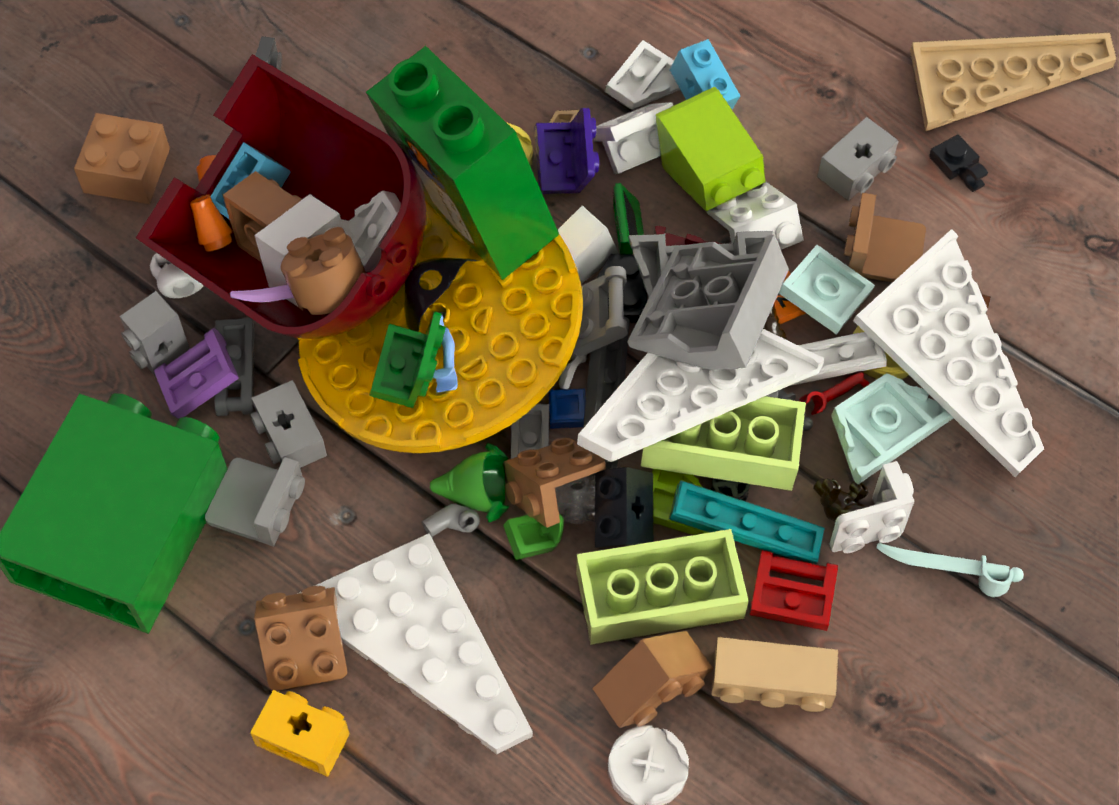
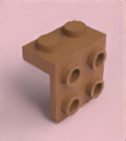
(882, 245)
(538, 472)
(300, 638)

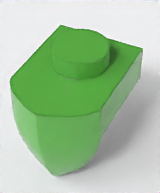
(531, 538)

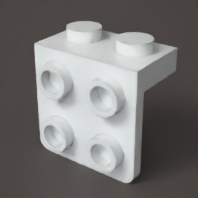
(761, 210)
(881, 521)

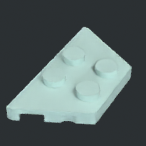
(884, 423)

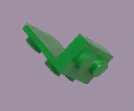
(407, 363)

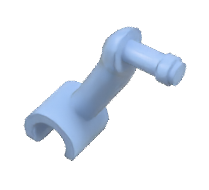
(446, 377)

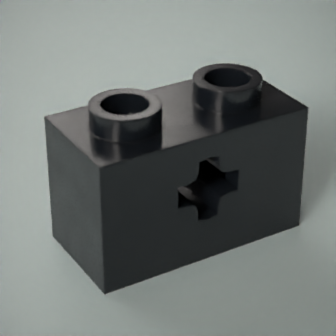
(623, 507)

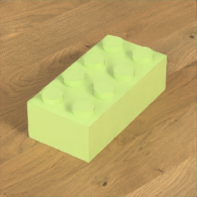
(744, 445)
(661, 586)

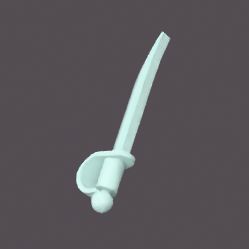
(986, 571)

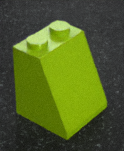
(708, 149)

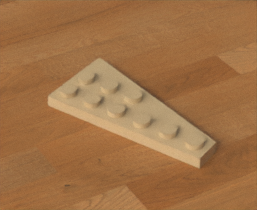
(982, 74)

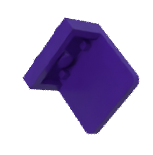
(566, 154)

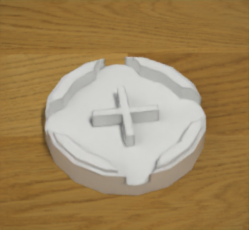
(648, 766)

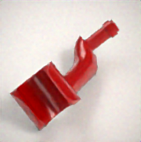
(820, 399)

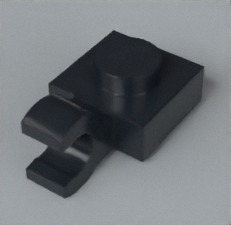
(959, 159)

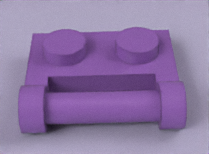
(196, 374)

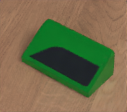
(627, 217)

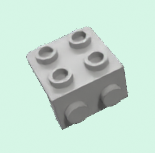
(256, 499)

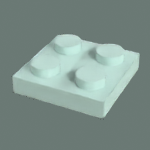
(826, 289)

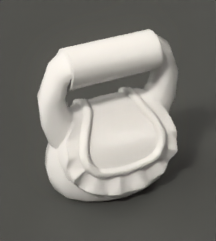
(171, 280)

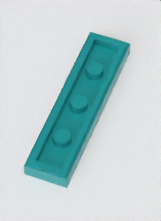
(748, 522)

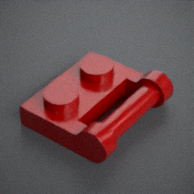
(793, 600)

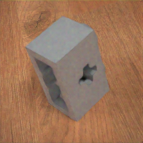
(858, 159)
(153, 333)
(282, 409)

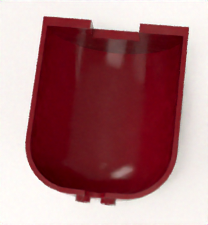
(330, 158)

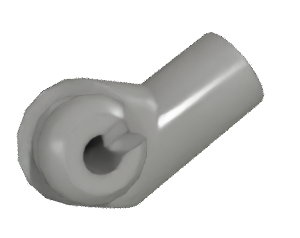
(452, 517)

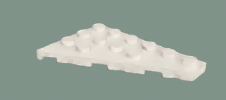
(941, 337)
(672, 396)
(420, 631)

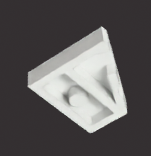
(643, 77)
(371, 226)

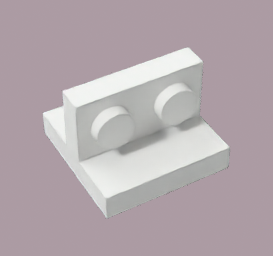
(631, 137)

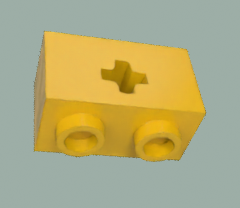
(310, 749)

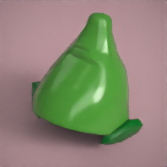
(476, 483)

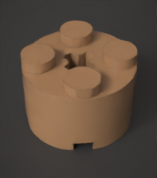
(321, 270)

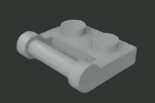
(595, 327)

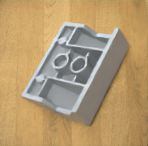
(711, 305)

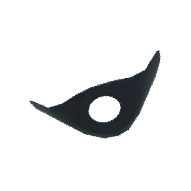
(419, 299)

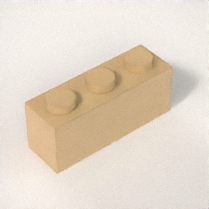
(774, 674)

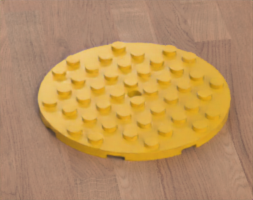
(507, 352)

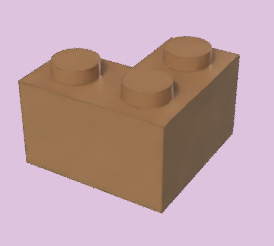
(651, 675)

